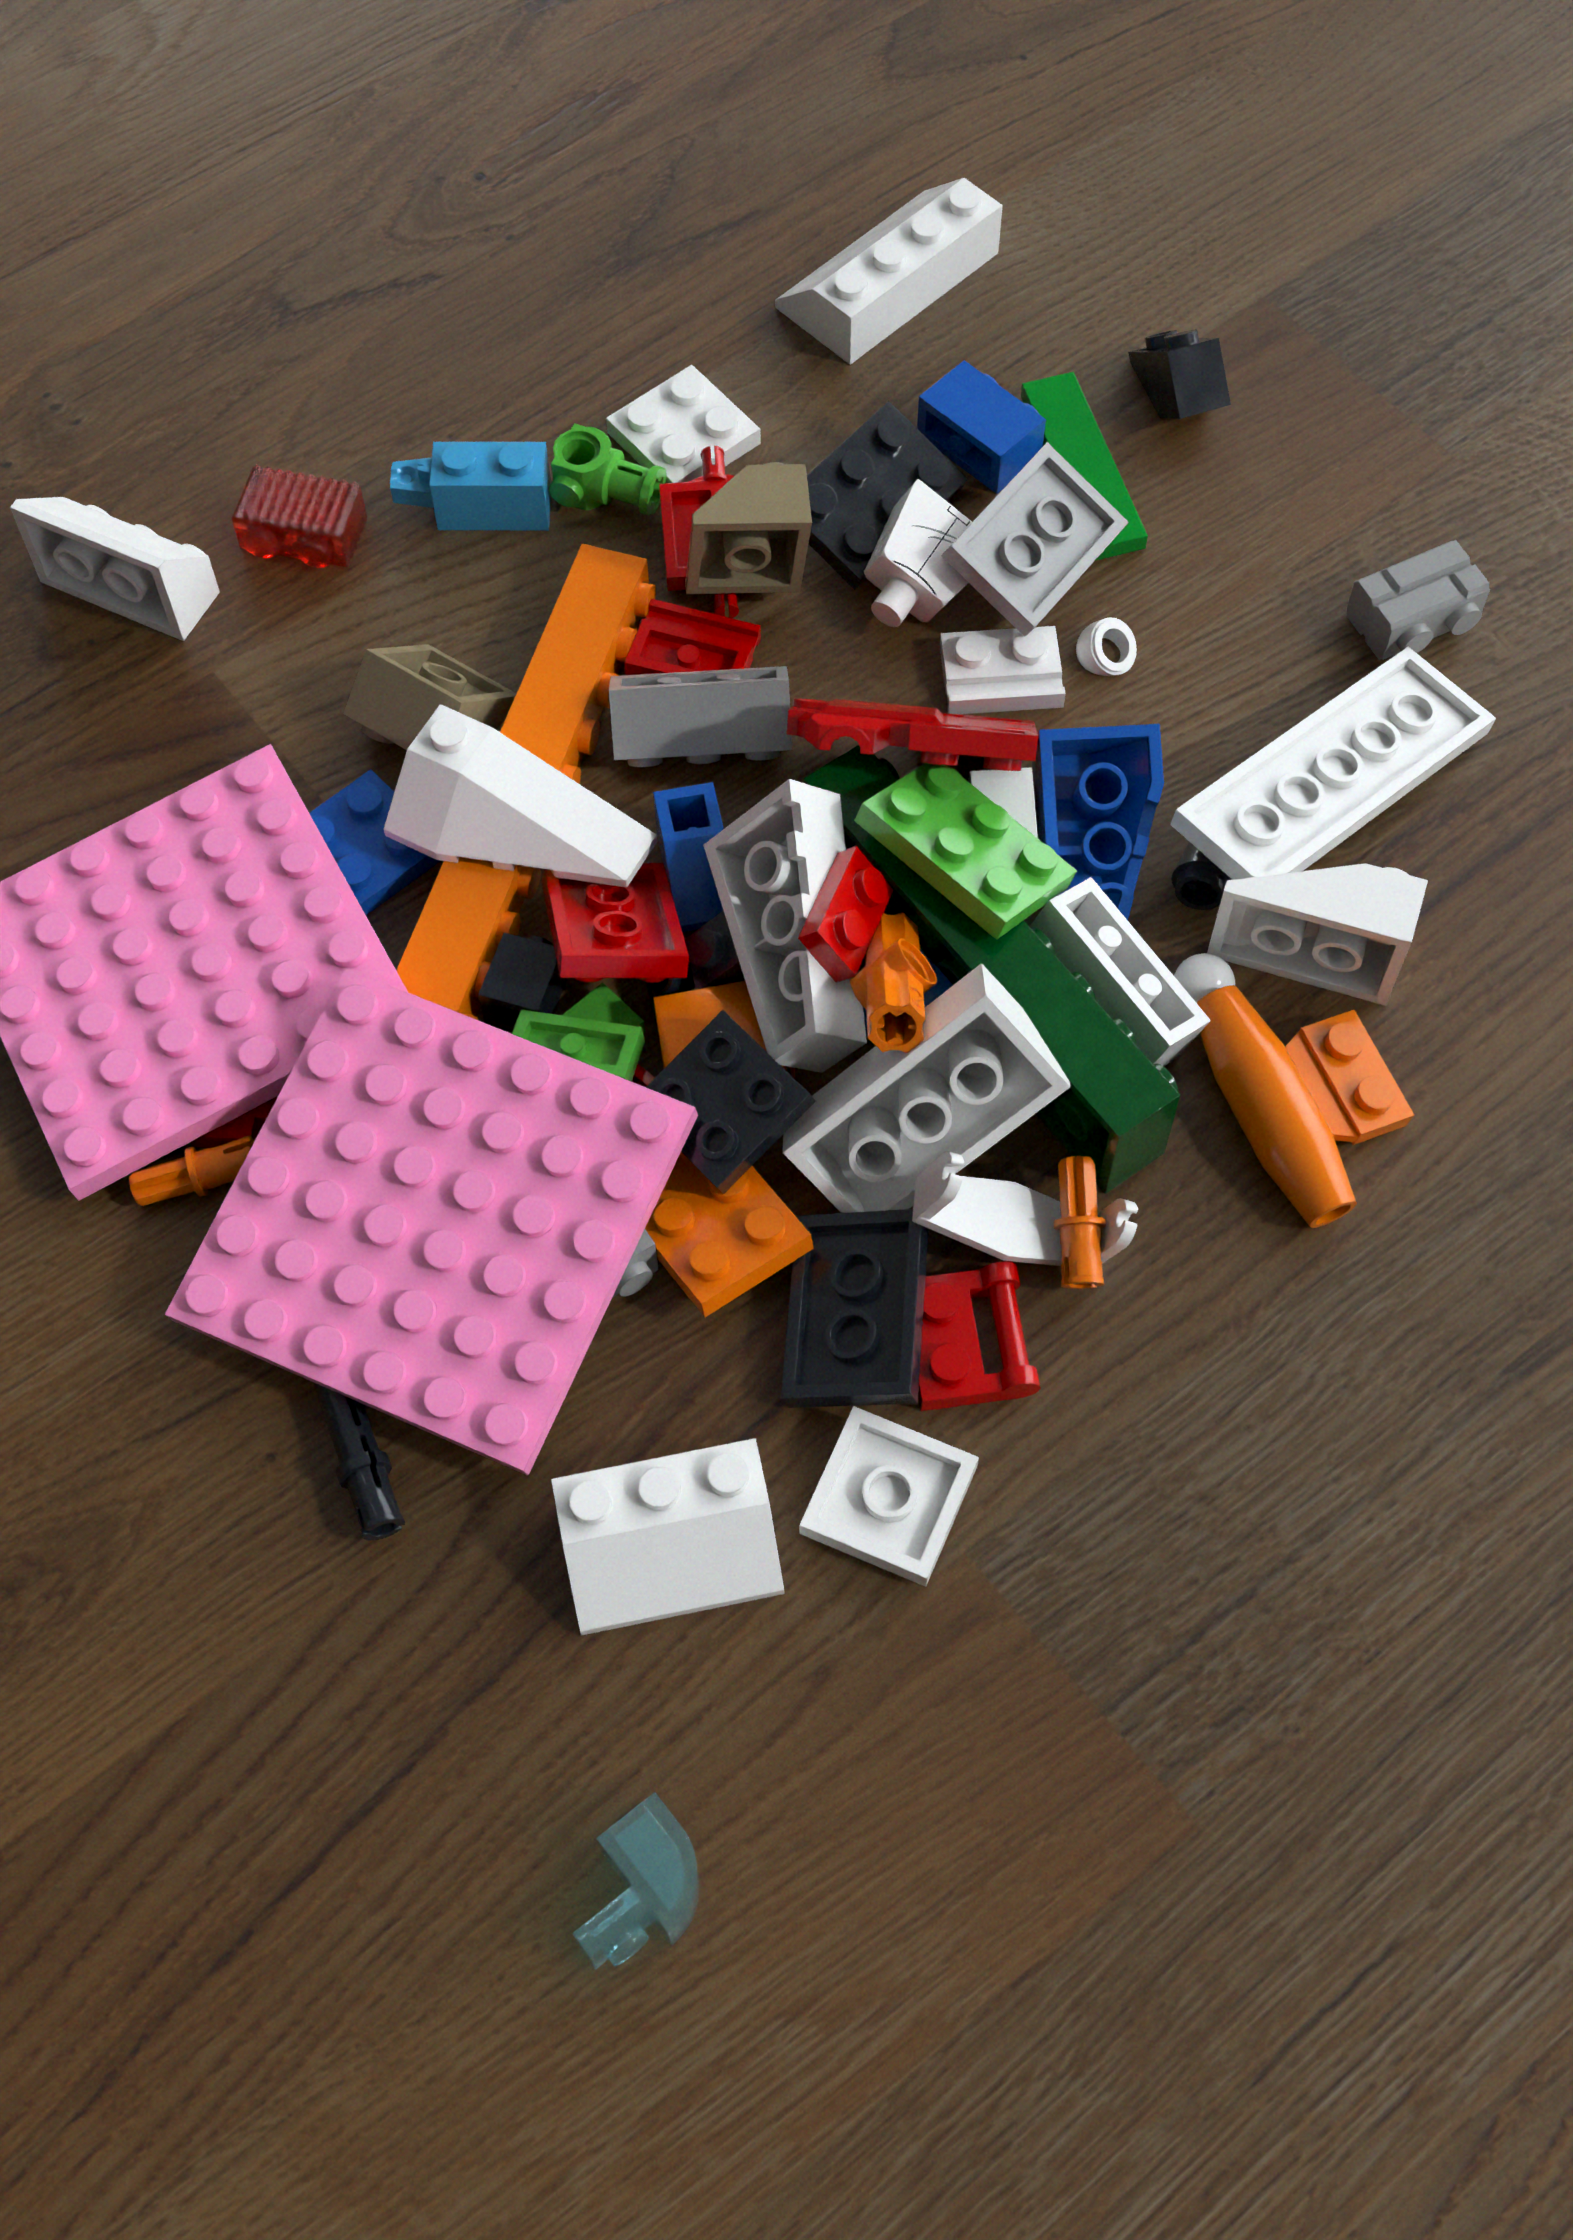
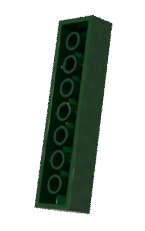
(1116, 1099)

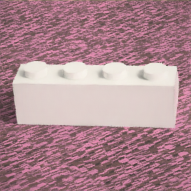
(896, 269)
(953, 1092)

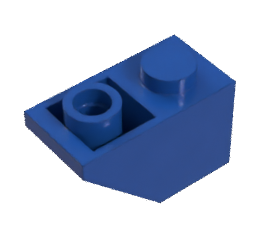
(684, 823)

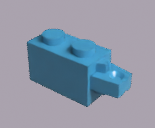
(479, 485)

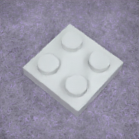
(680, 420)
(889, 1496)

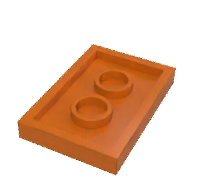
(721, 1241)

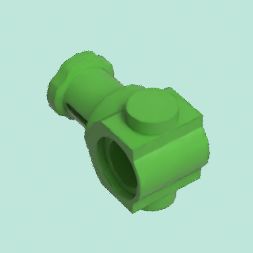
(594, 473)

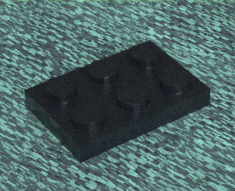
(863, 482)
(856, 1311)

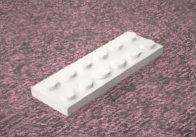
(1333, 770)

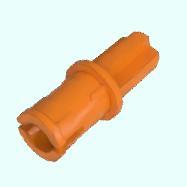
(191, 1173)
(1079, 1224)

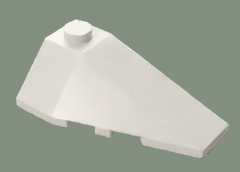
(494, 801)

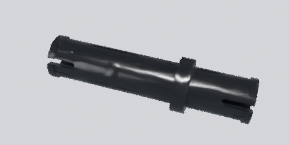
(362, 1465)

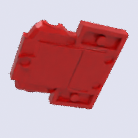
(923, 729)

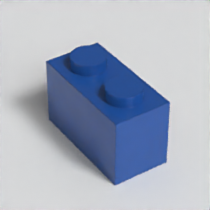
(980, 425)

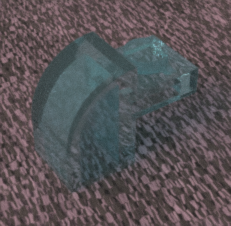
(661, 1878)

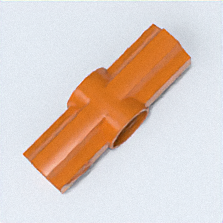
(894, 985)

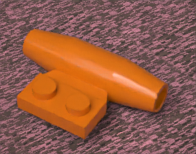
(1302, 1097)

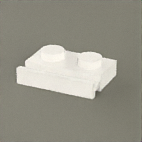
(1001, 670)

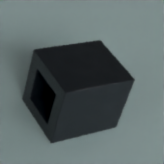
(520, 978)

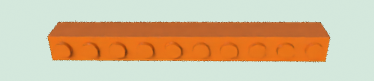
(557, 722)

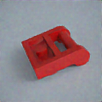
(950, 1346)

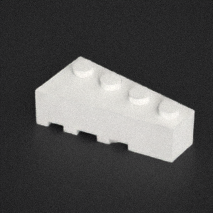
(767, 881)

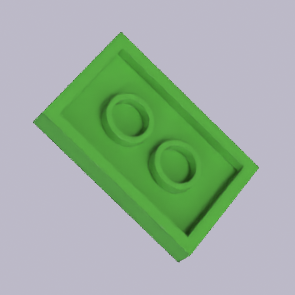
(966, 847)

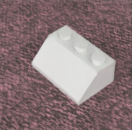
(116, 564)
(668, 1536)

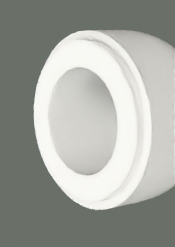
(1090, 650)
(1204, 974)

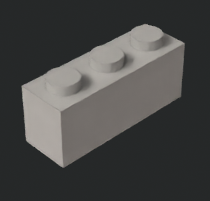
(700, 715)

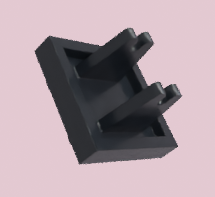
(739, 1099)

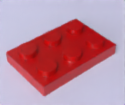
(616, 929)

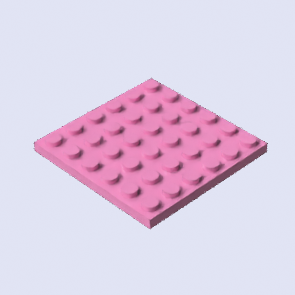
(174, 968)
(434, 1218)

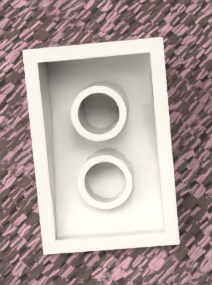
(1323, 926)

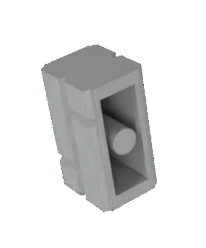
(1418, 600)

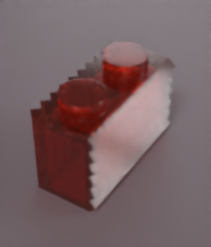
(299, 517)

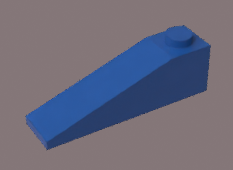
(1099, 801)

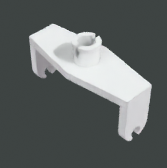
(1005, 1215)

